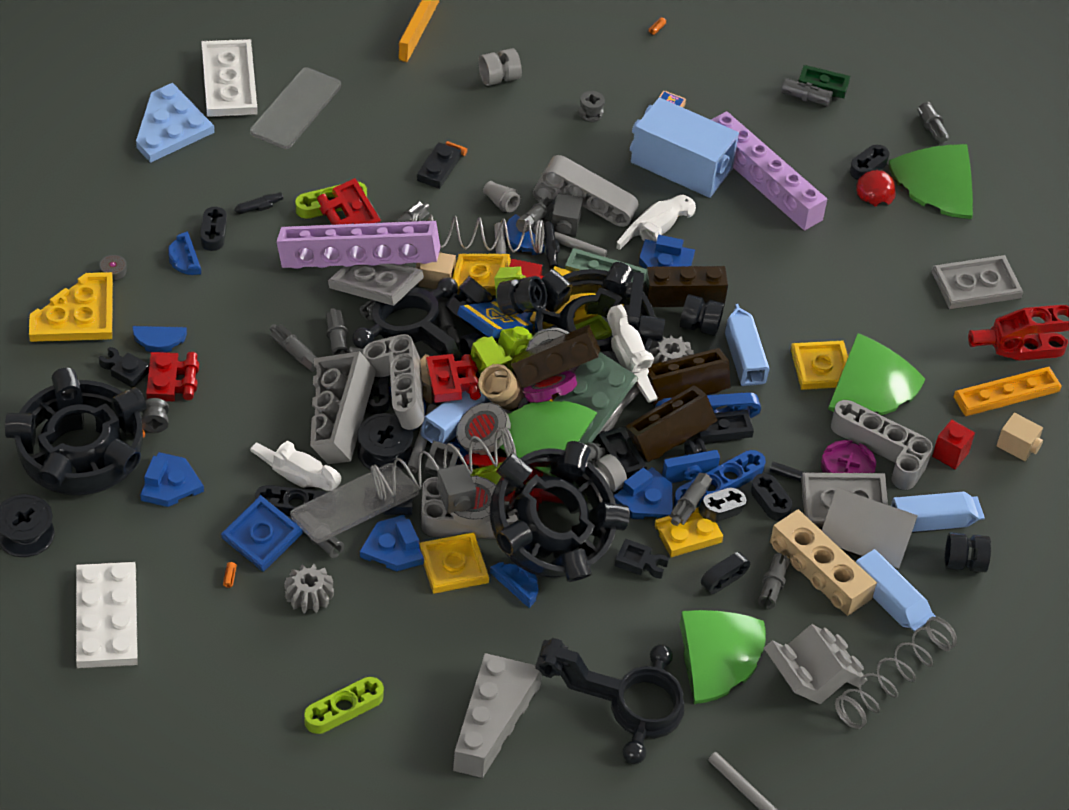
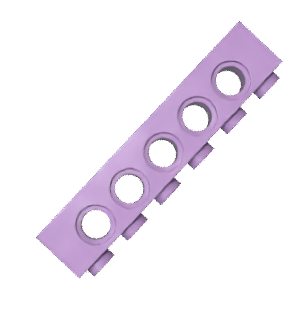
(775, 177)
(346, 238)

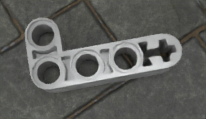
(598, 194)
(401, 361)
(886, 438)
(438, 523)

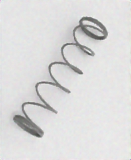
(539, 234)
(378, 477)
(843, 715)

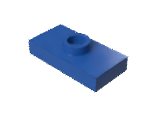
(689, 466)

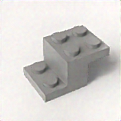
(816, 663)

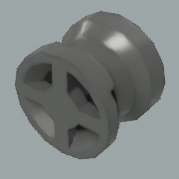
(591, 106)
(155, 415)

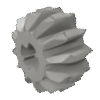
(670, 349)
(309, 588)

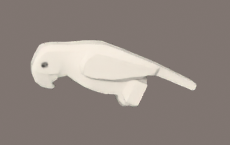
(658, 219)
(630, 350)
(298, 467)

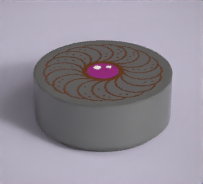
(114, 264)

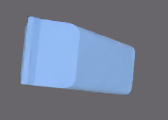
(746, 348)
(443, 421)
(941, 510)
(895, 592)

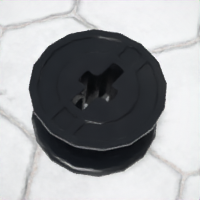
(383, 441)
(25, 525)

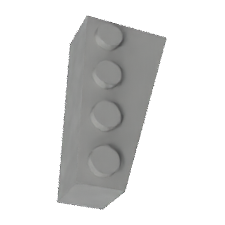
(340, 404)
(495, 706)

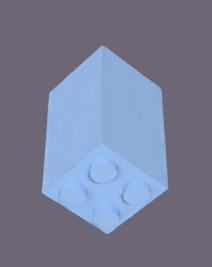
(683, 147)

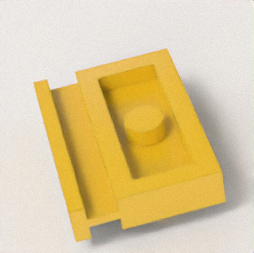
(691, 536)

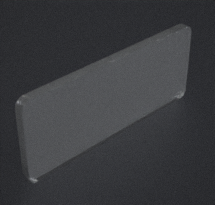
(296, 108)
(351, 504)

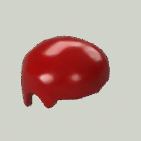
(876, 187)

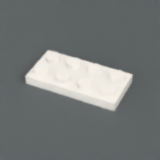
(229, 78)
(106, 615)

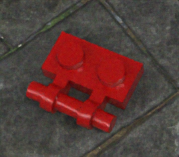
(352, 202)
(163, 376)
(444, 378)

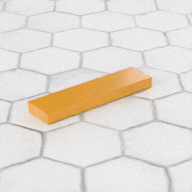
(416, 28)
(1007, 391)

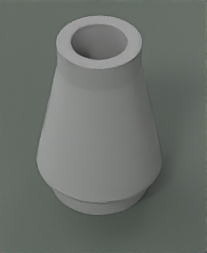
(503, 197)

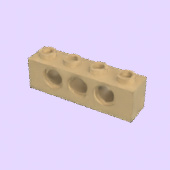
(823, 562)

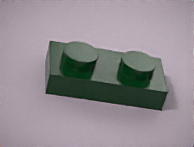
(826, 80)

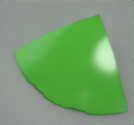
(937, 177)
(876, 378)
(548, 426)
(719, 651)

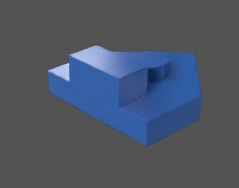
(665, 252)
(169, 480)
(646, 495)
(393, 544)

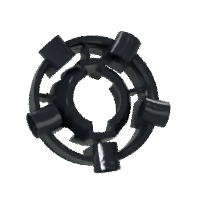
(609, 290)
(64, 405)
(530, 538)

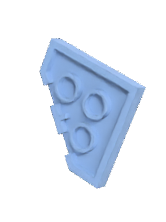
(170, 124)

